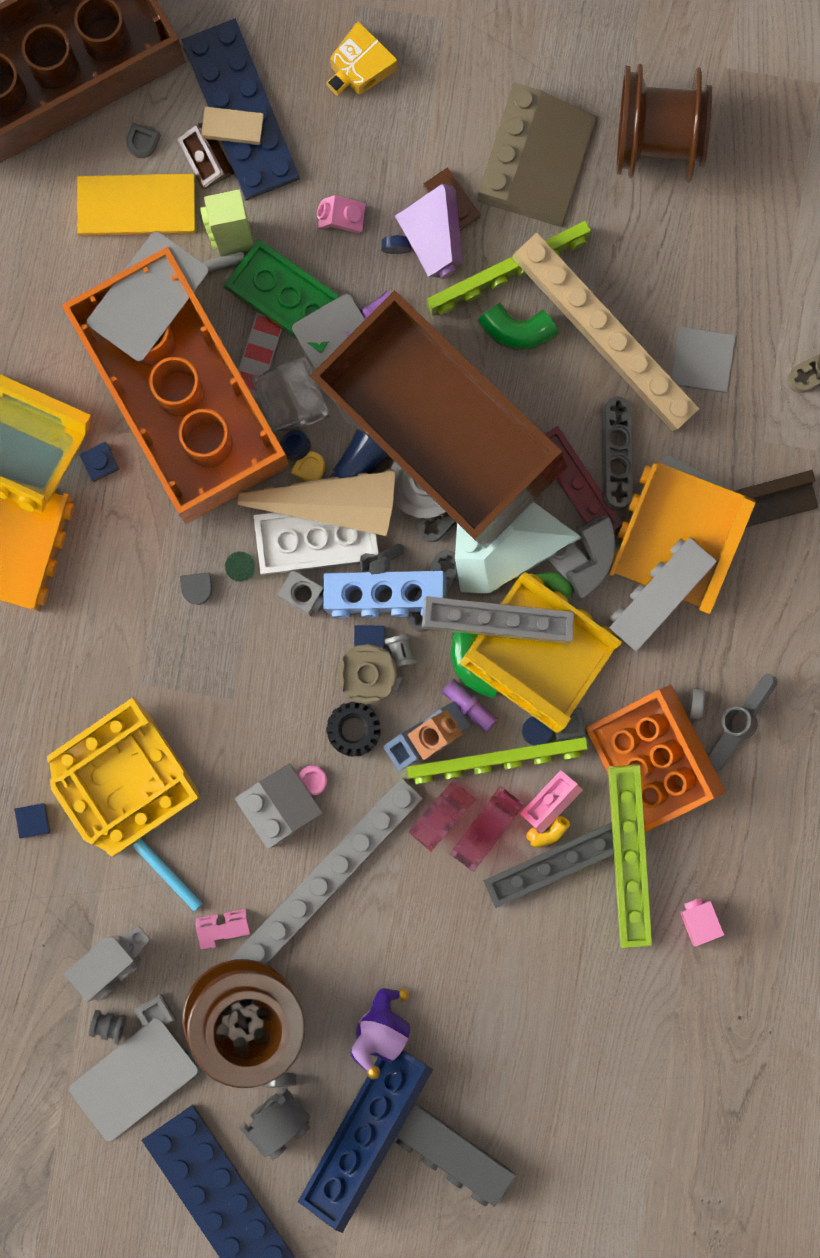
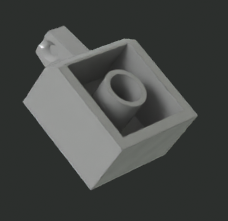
(106, 963)

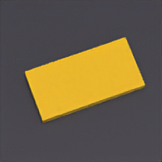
(136, 204)

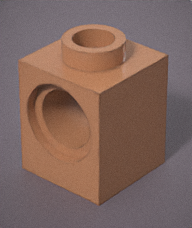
(435, 734)

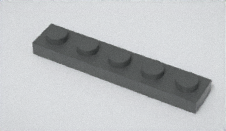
(551, 866)

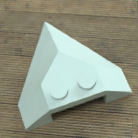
(520, 547)

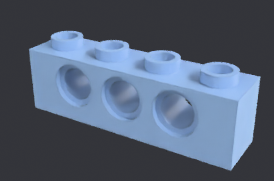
(340, 585)

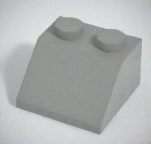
(278, 806)

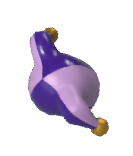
(380, 1032)

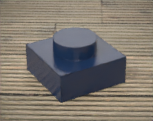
(99, 461)

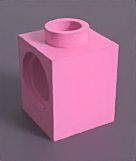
(701, 922)

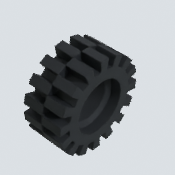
(359, 711)

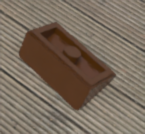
(205, 157)

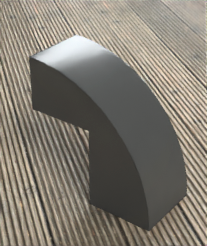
(600, 544)

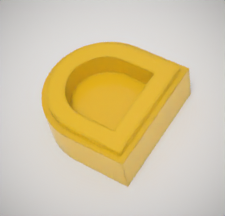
(310, 467)

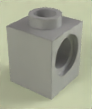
(292, 584)

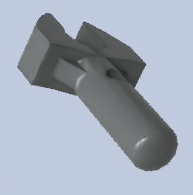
(381, 562)

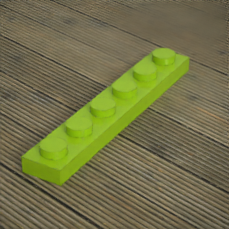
(498, 274)
(510, 758)
(630, 855)

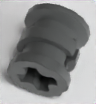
(107, 1026)

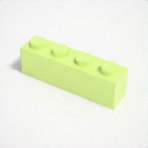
(227, 222)

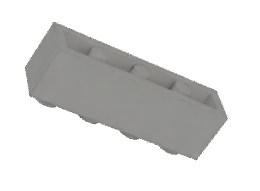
(662, 594)

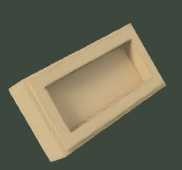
(232, 125)

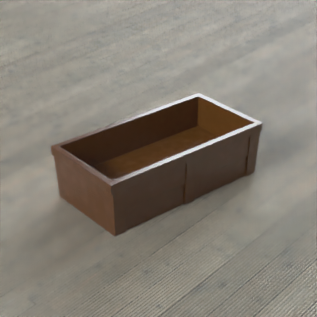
(440, 419)

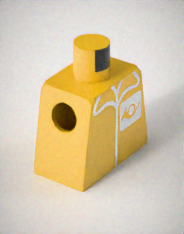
(360, 62)

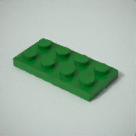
(278, 288)

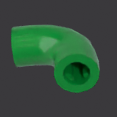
(515, 333)
(460, 645)

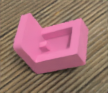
(341, 214)

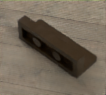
(781, 497)

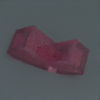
(486, 829)

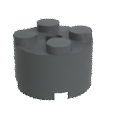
(276, 1124)

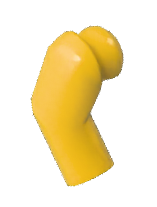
(549, 836)

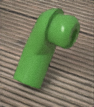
(556, 583)

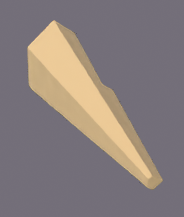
(348, 502)

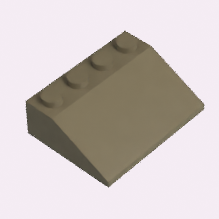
(536, 156)

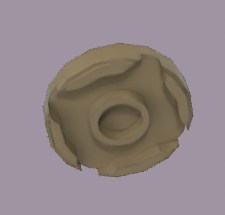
(367, 673)

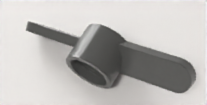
(729, 739)

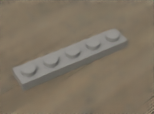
(497, 620)

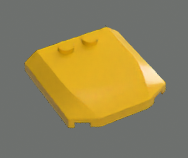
(120, 779)

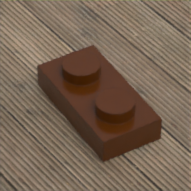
(466, 210)

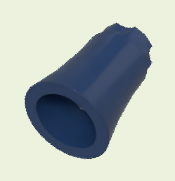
(360, 457)

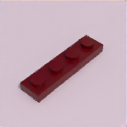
(579, 484)

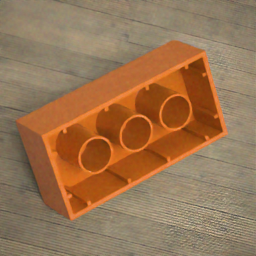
(185, 403)

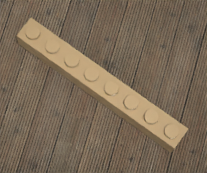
(605, 332)

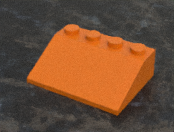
(670, 755)

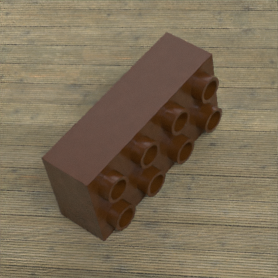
(73, 60)

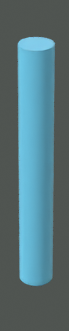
(167, 874)

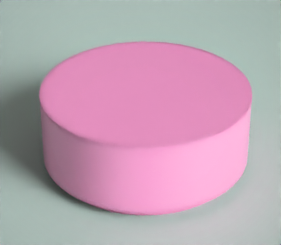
(314, 779)

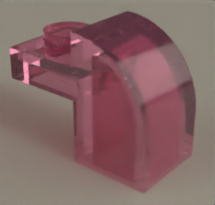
(442, 815)

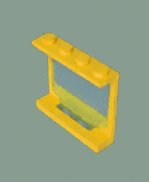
(36, 443)

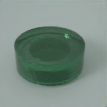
(240, 566)

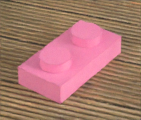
(551, 801)

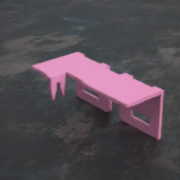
(232, 929)

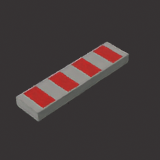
(259, 350)

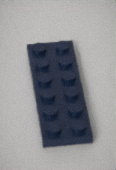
(232, 83)
(364, 1140)
(213, 1189)

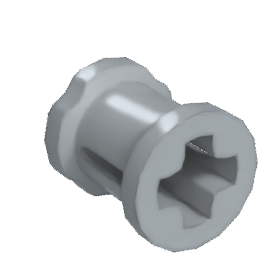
(401, 650)

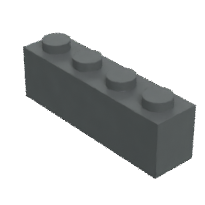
(455, 1155)

